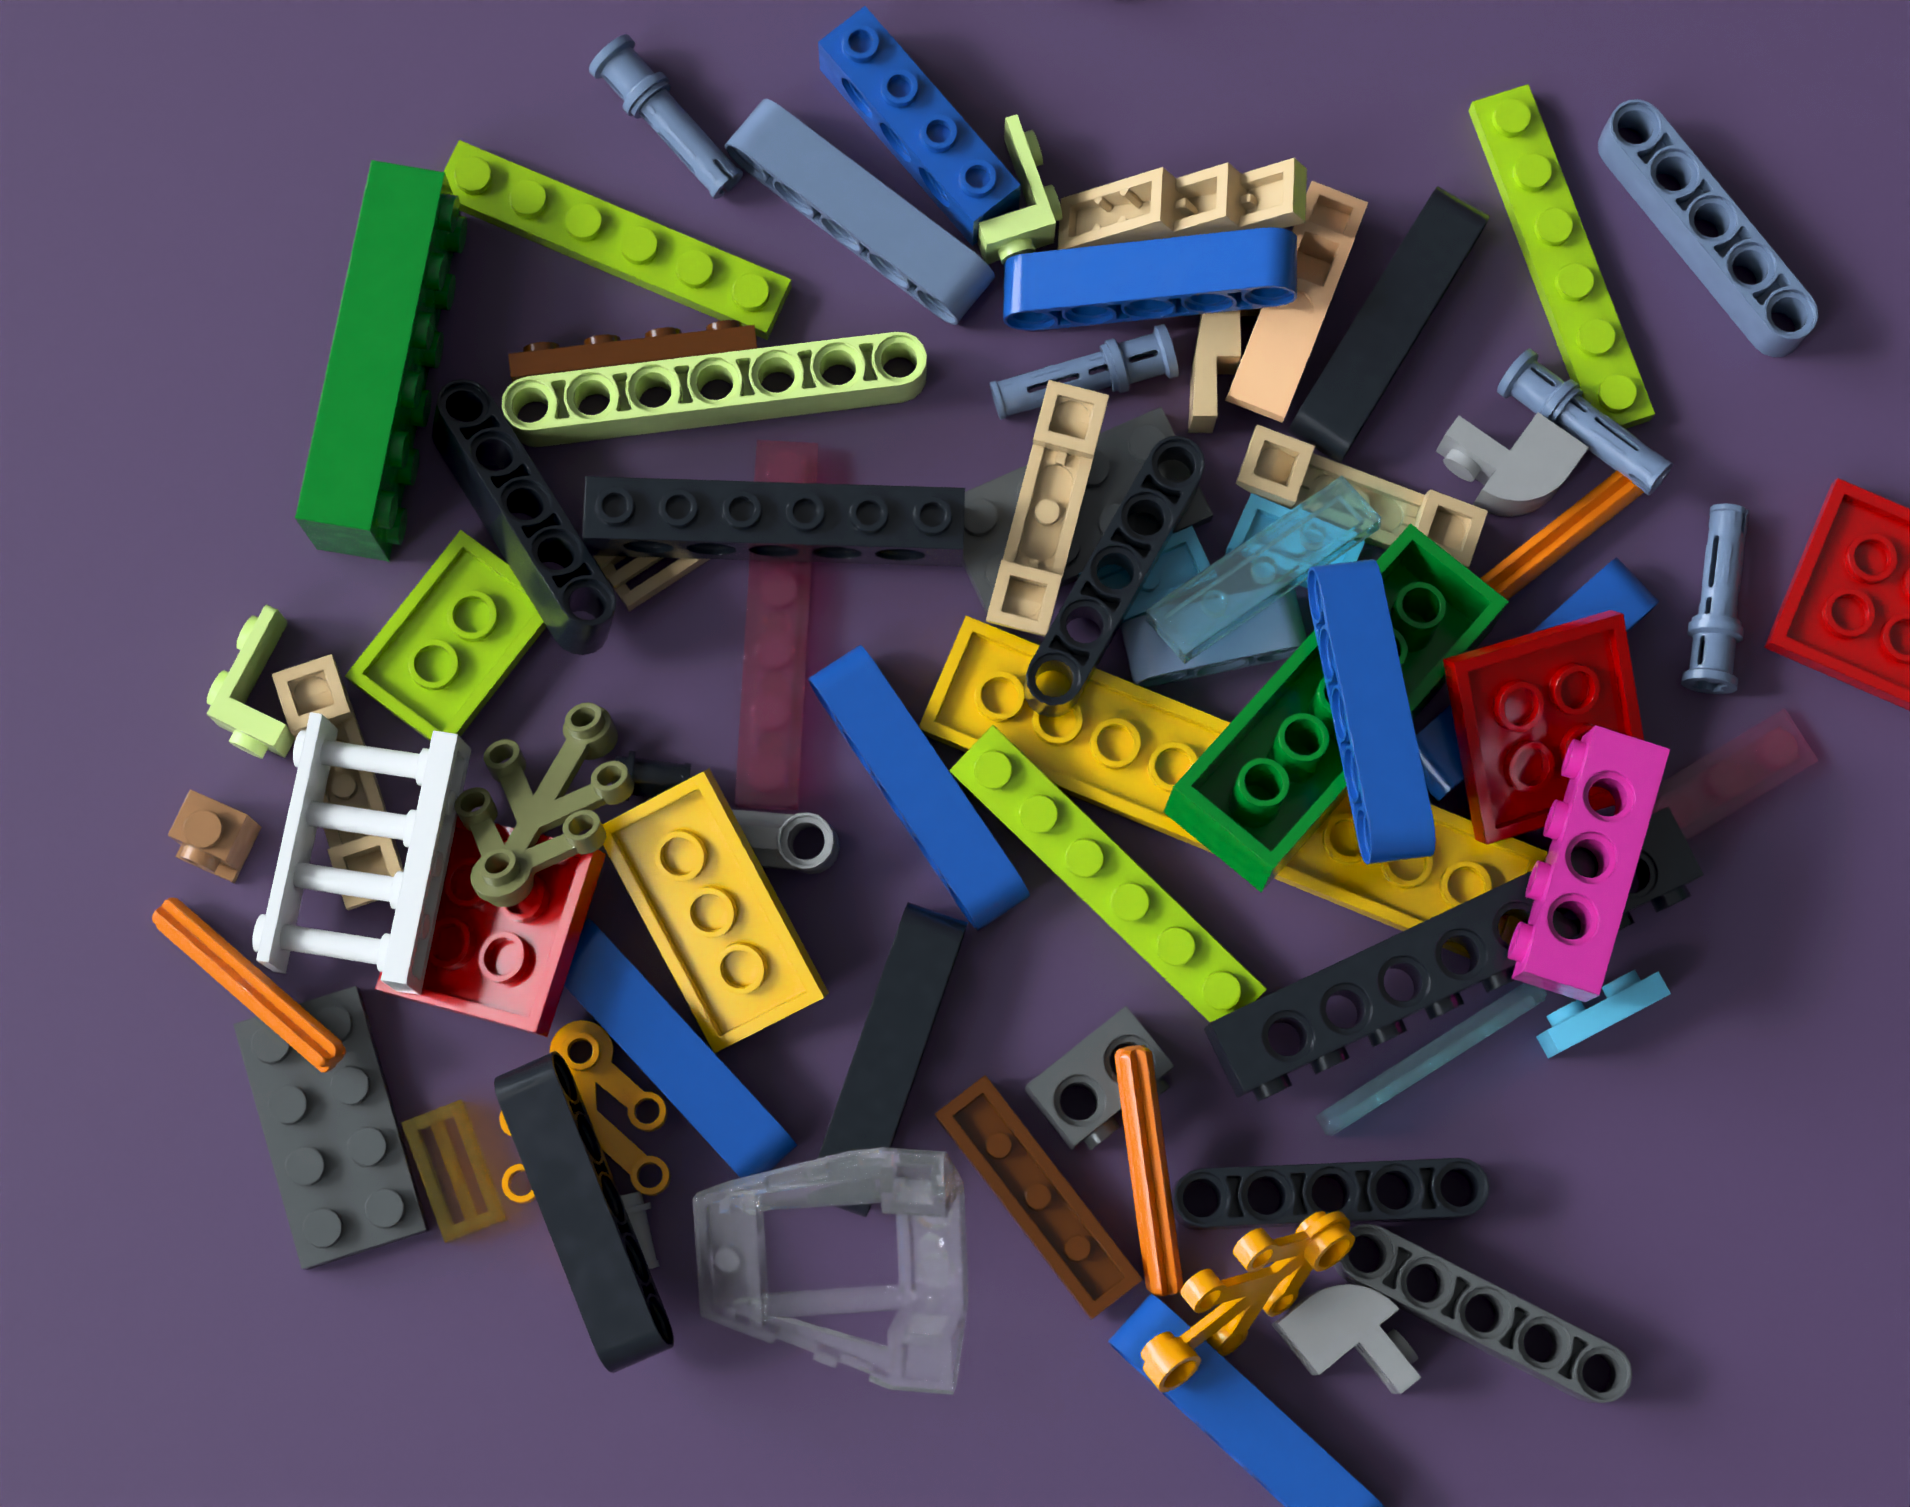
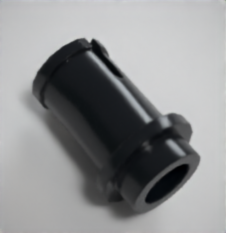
(653, 776)

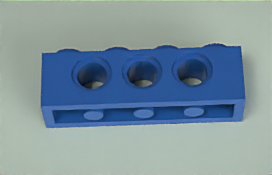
(917, 123)

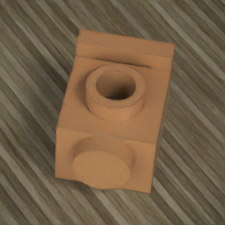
(213, 836)

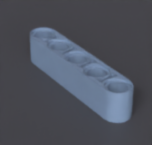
(1706, 200)
(860, 211)

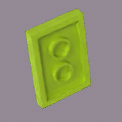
(450, 641)

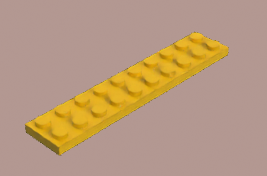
(1133, 745)

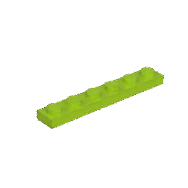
(615, 240)
(1559, 255)
(1106, 877)

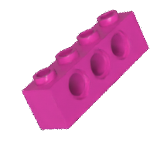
(1633, 775)

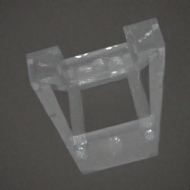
(931, 1251)

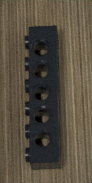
(774, 521)

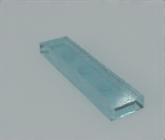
(1262, 569)
(1430, 1058)

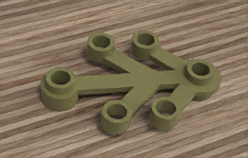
(508, 870)

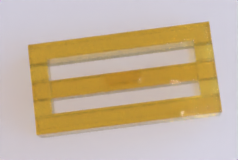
(473, 1222)

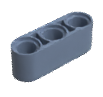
(1262, 639)

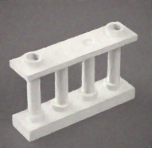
(413, 893)

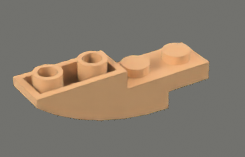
(1288, 332)

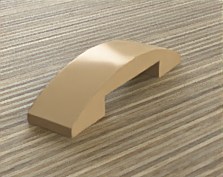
(1291, 473)
(1047, 508)
(320, 689)

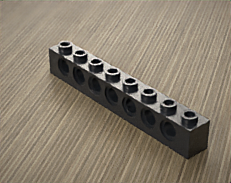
(1242, 1035)

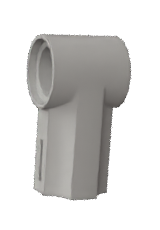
(773, 838)

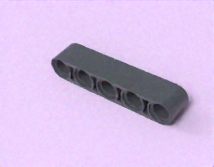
(1511, 1320)

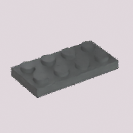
(1114, 468)
(333, 1136)

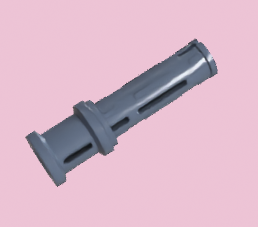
(648, 97)
(1012, 396)
(1565, 406)
(1716, 625)

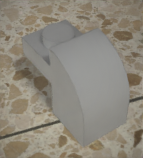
(1516, 478)
(1346, 1317)

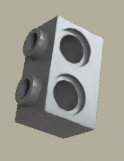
(1089, 1067)

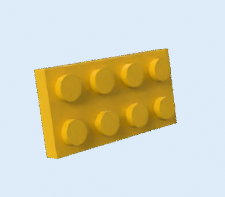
(712, 911)

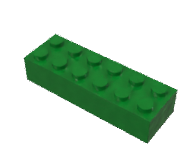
(381, 362)
(1279, 760)

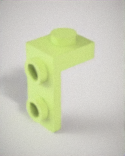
(1029, 227)
(251, 729)

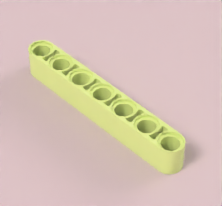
(688, 375)

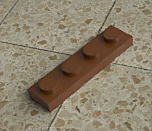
(610, 350)
(1038, 1197)

